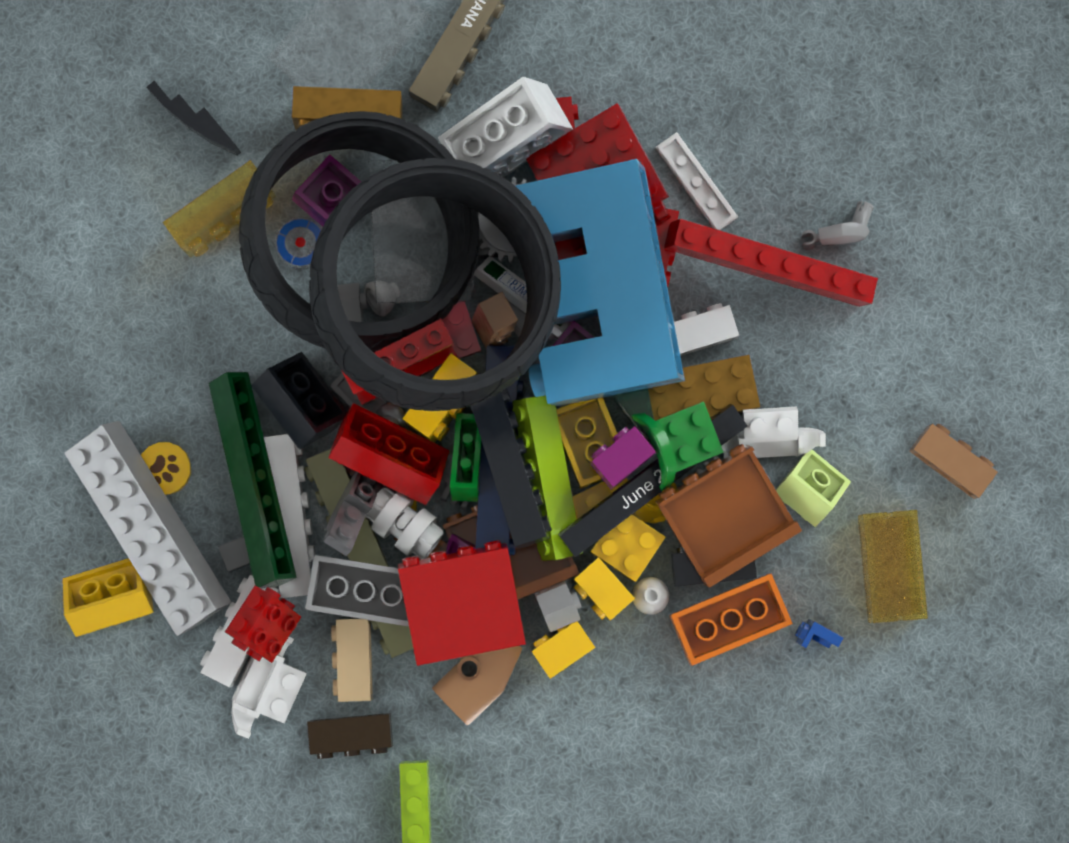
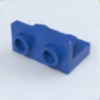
(817, 632)

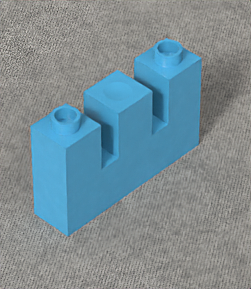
(615, 280)

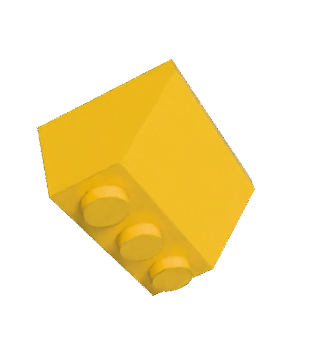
(105, 597)

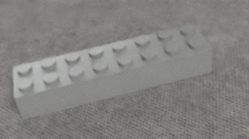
(147, 527)

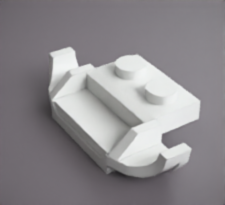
(776, 433)
(265, 690)

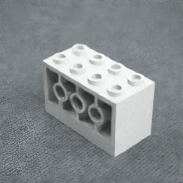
(508, 128)

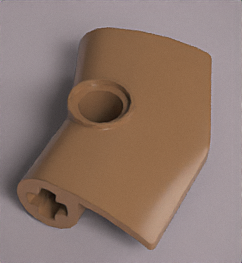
(473, 694)

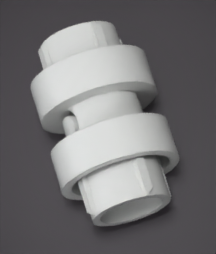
(414, 530)

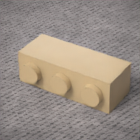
(352, 660)

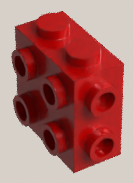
(263, 624)

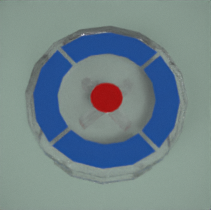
(296, 241)

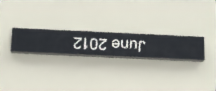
(637, 492)

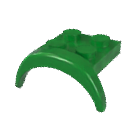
(681, 439)

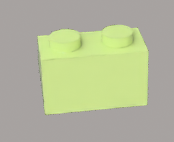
(812, 487)

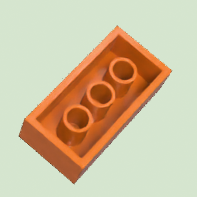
(730, 619)

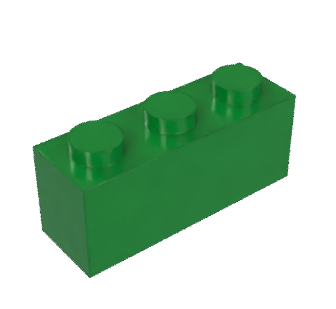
(466, 459)

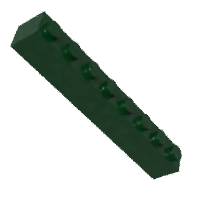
(252, 480)

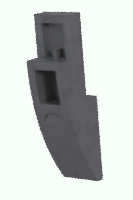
(351, 512)

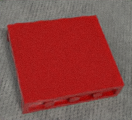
(413, 354)
(461, 603)

